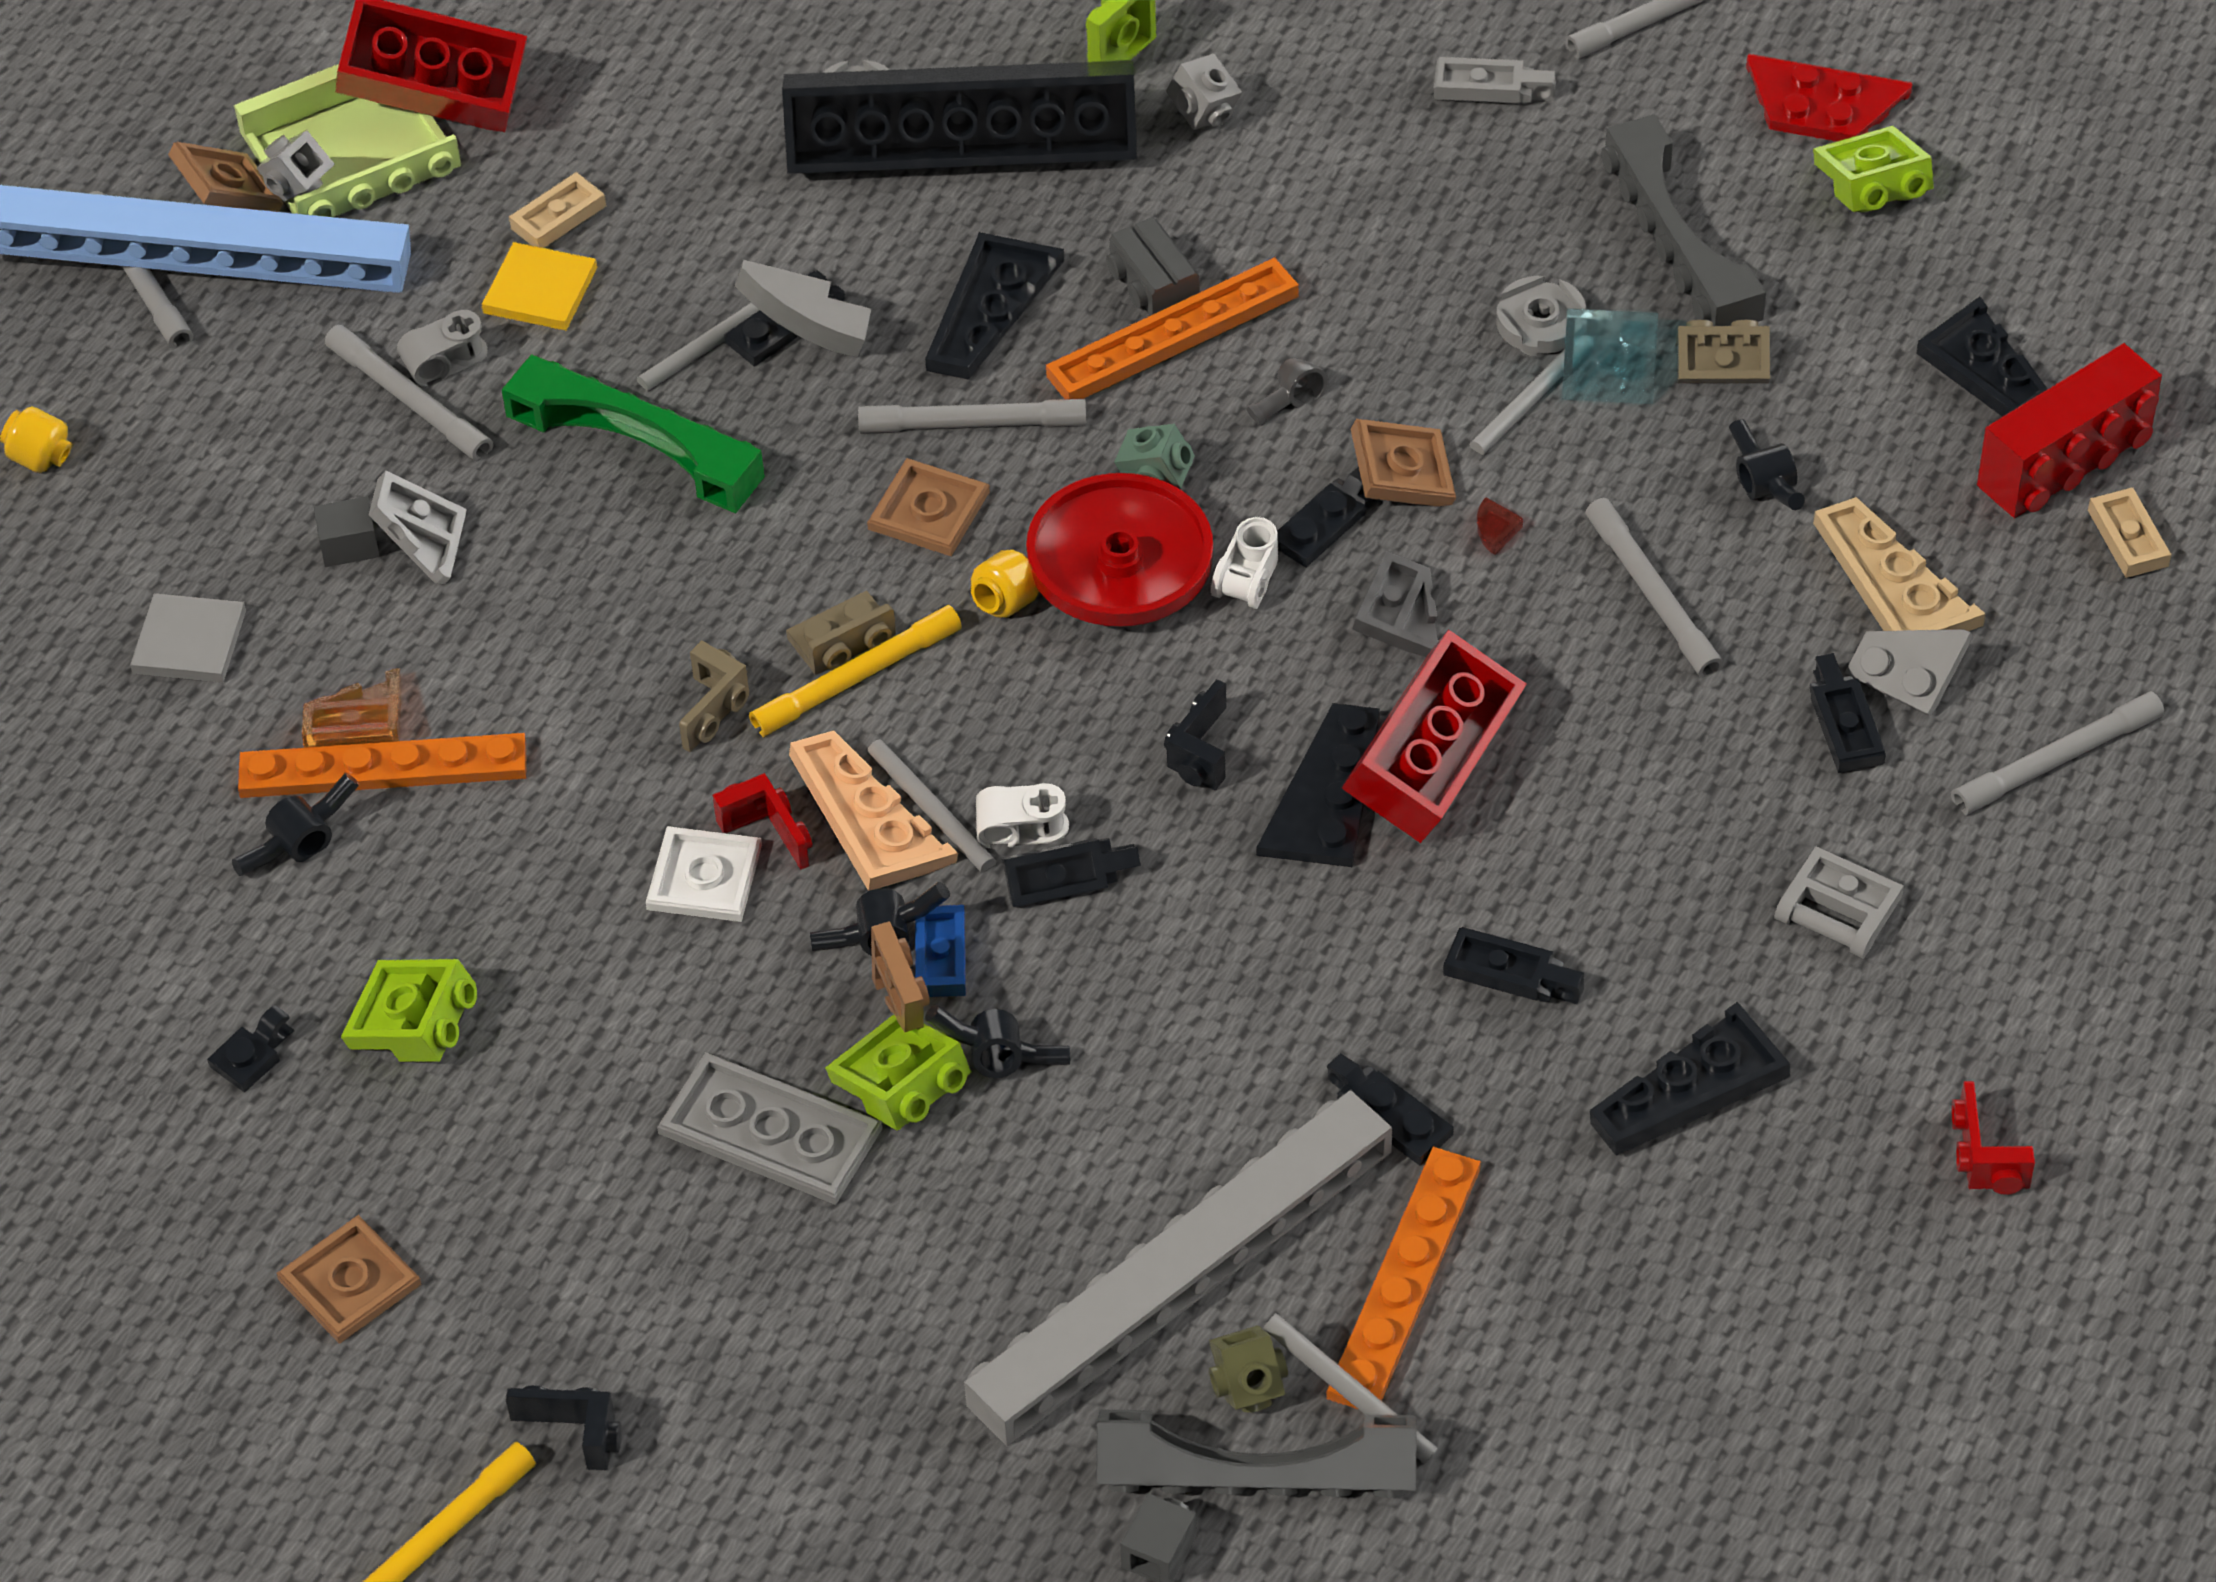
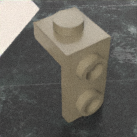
(728, 693)

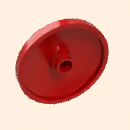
(1120, 549)

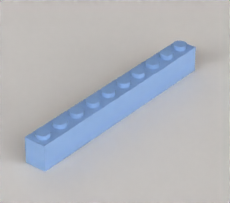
(203, 239)

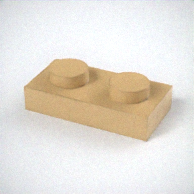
(557, 211)
(2129, 532)

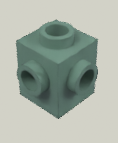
(1156, 453)

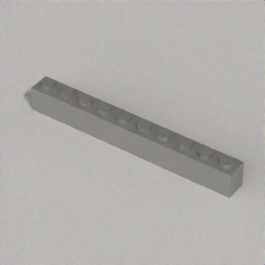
(1176, 1267)

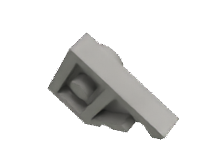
(419, 523)
(1910, 664)

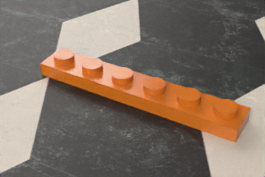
(1172, 330)
(383, 764)
(1407, 1271)

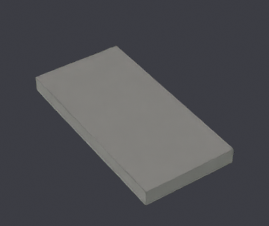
(770, 1128)

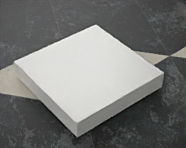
(704, 874)

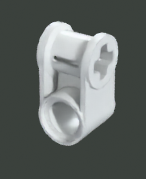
(1247, 562)
(1019, 815)

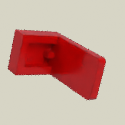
(756, 799)
(1988, 1167)

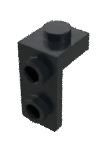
(1186, 752)
(577, 1406)

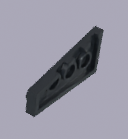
(1316, 815)
(1706, 1075)

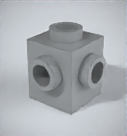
(1204, 92)
(294, 165)

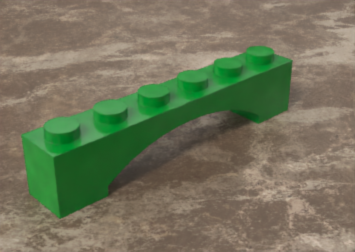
(551, 395)

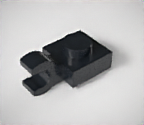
(248, 1055)

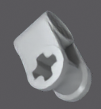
(441, 349)

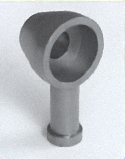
(1294, 378)

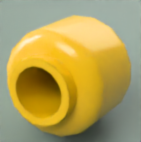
(35, 439)
(1003, 584)

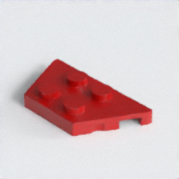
(1822, 99)

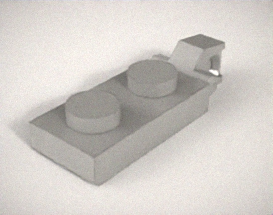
(1491, 81)

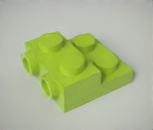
(1120, 29)
(1875, 169)
(411, 1008)
(900, 1071)

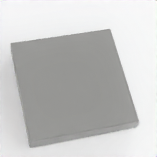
(188, 637)

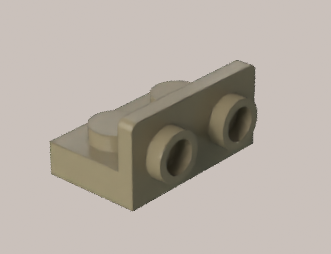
(1723, 352)
(842, 632)

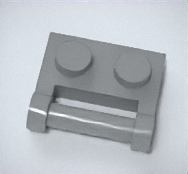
(1846, 890)

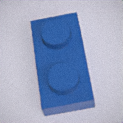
(941, 951)

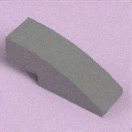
(804, 307)

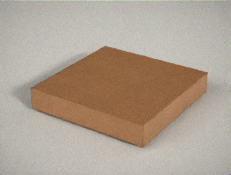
(224, 177)
(1403, 463)
(928, 507)
(348, 1279)

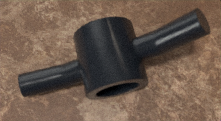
(1766, 469)
(297, 827)
(877, 908)
(996, 1042)

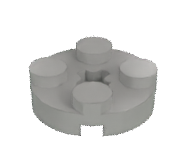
(1533, 294)

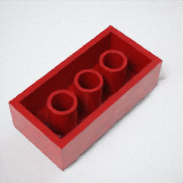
(431, 64)
(2069, 431)
(1434, 736)

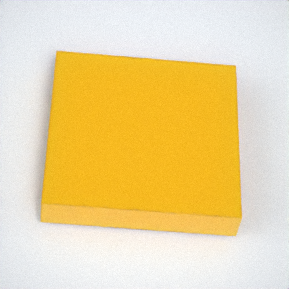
(539, 286)

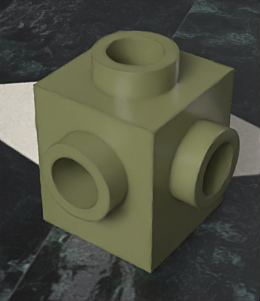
(1247, 1369)

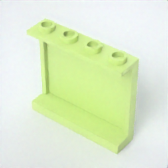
(371, 143)

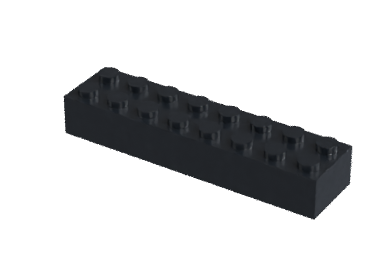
(959, 116)

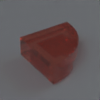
(1496, 525)

